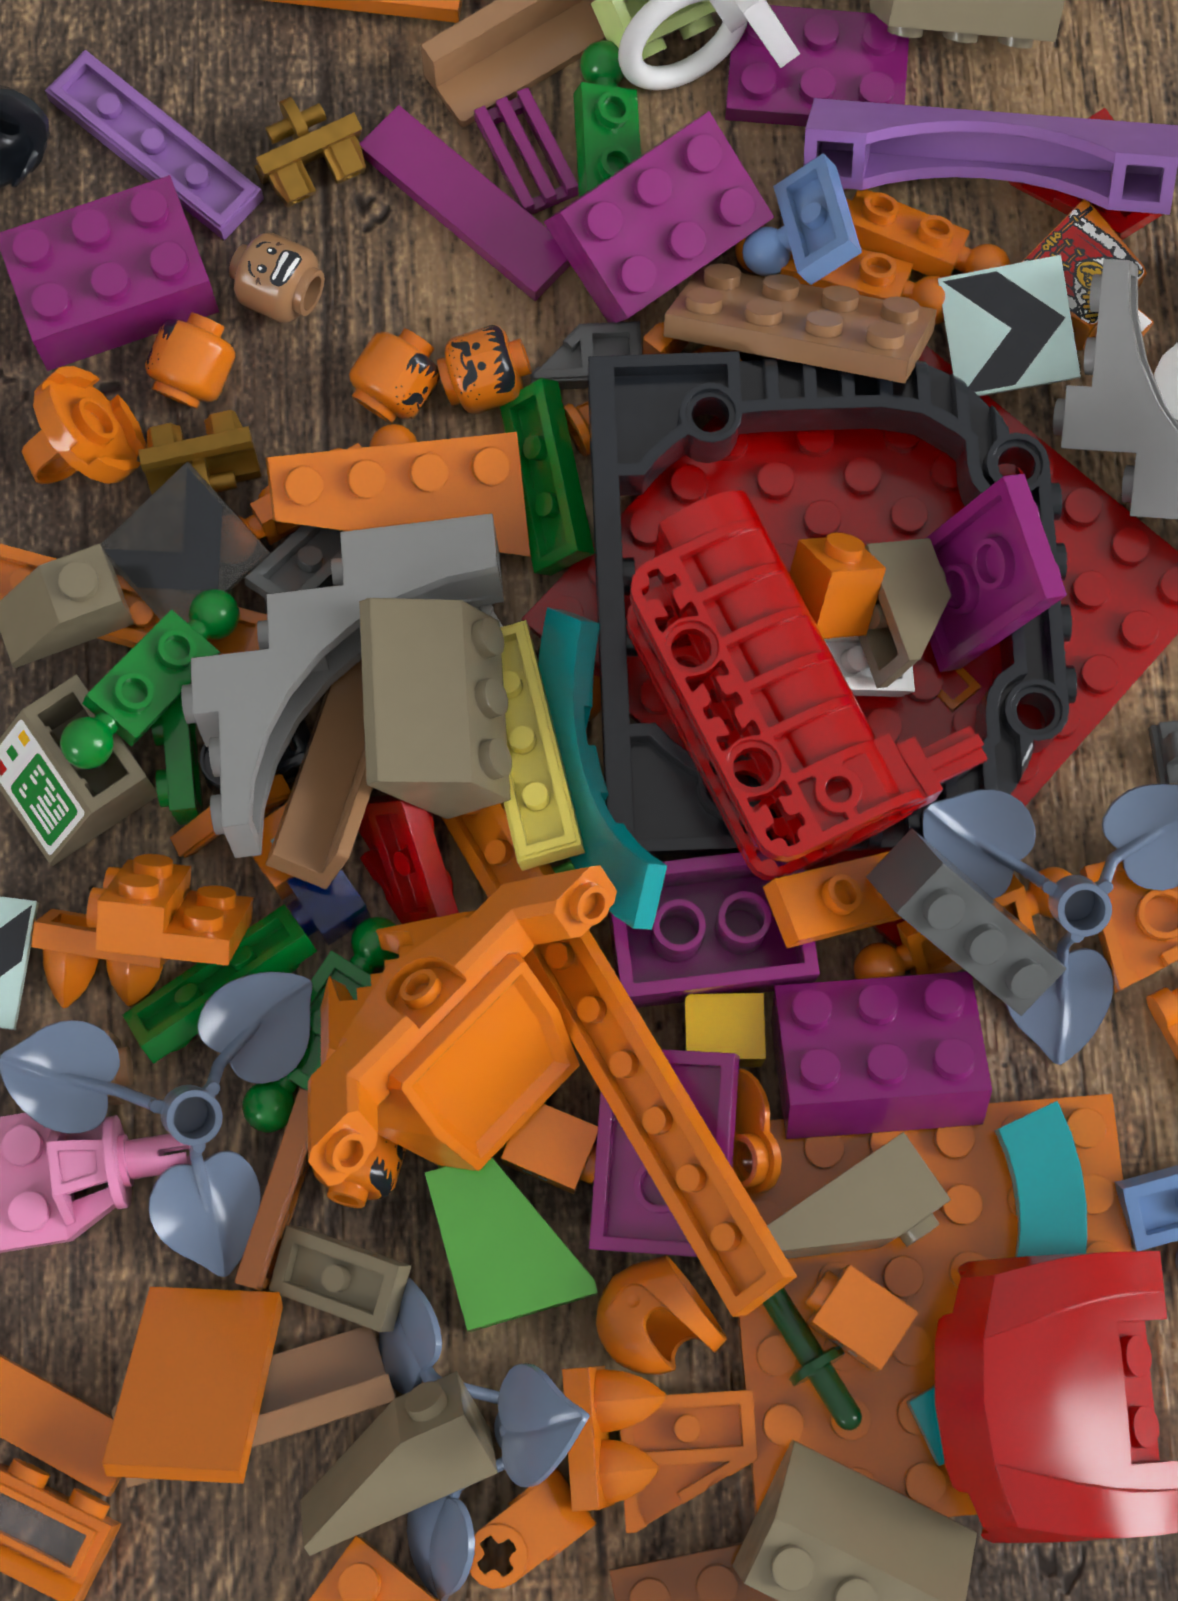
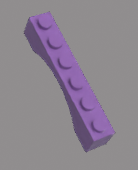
(1092, 159)

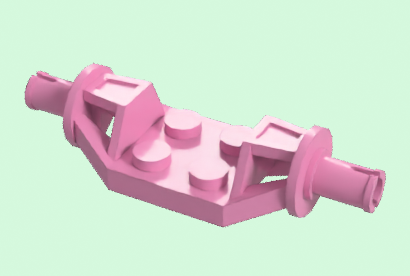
(47, 1166)

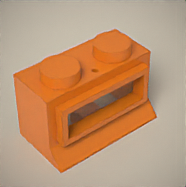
(49, 1537)

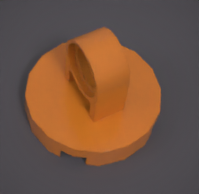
(81, 431)

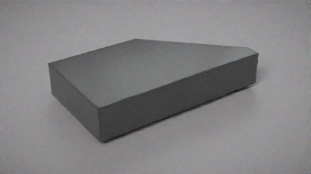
(570, 361)

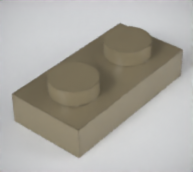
(340, 1278)

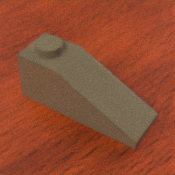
(865, 1206)
(404, 1460)

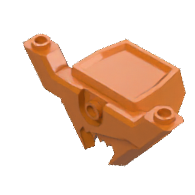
(452, 1033)

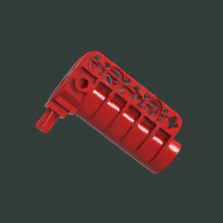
(774, 692)

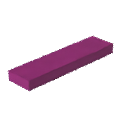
(465, 202)

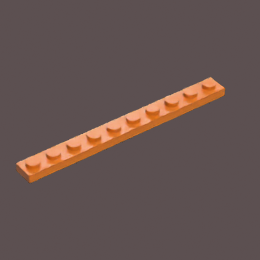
(640, 1089)

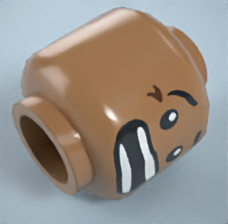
(276, 277)

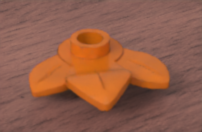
(756, 1151)

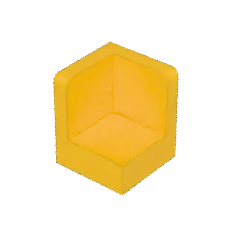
(727, 1025)

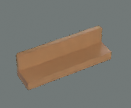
(506, 50)
(328, 789)
(318, 1387)

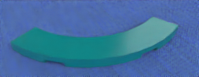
(567, 676)
(1048, 1207)

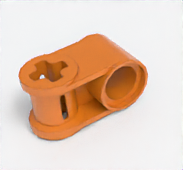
(538, 1525)

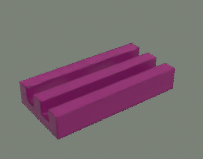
(507, 112)

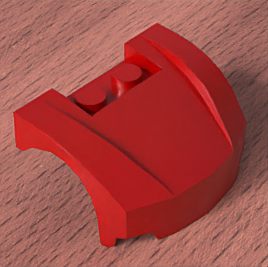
(1054, 1397)

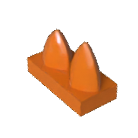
(72, 960)
(603, 1468)

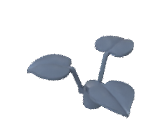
(989, 835)
(197, 1208)
(532, 1429)

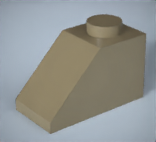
(63, 606)
(906, 607)

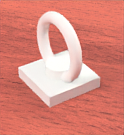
(735, 17)

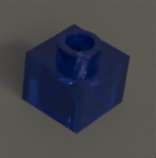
(328, 910)

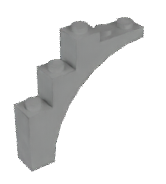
(1124, 403)
(312, 637)

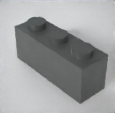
(965, 922)

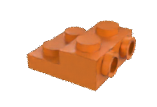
(155, 914)

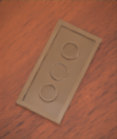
(801, 322)

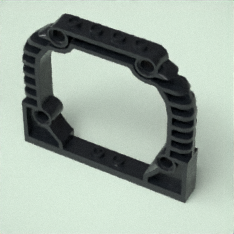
(645, 423)

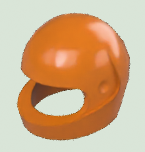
(650, 1314)

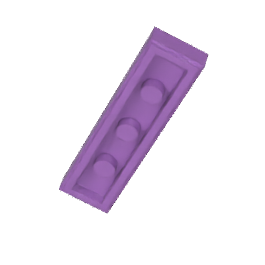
(154, 144)

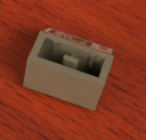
(53, 798)

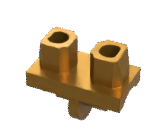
(286, 163)
(220, 456)

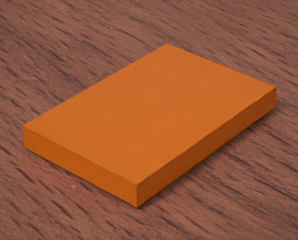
(194, 1385)

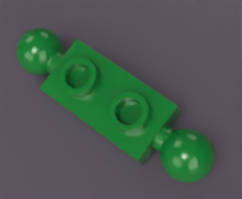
(604, 117)
(148, 679)
(270, 1104)

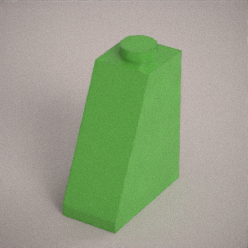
(501, 1248)

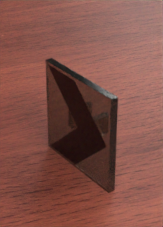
(183, 545)

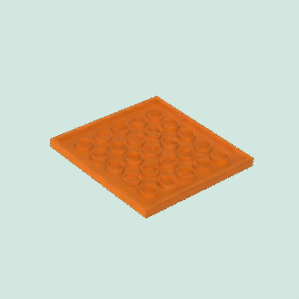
(925, 1275)

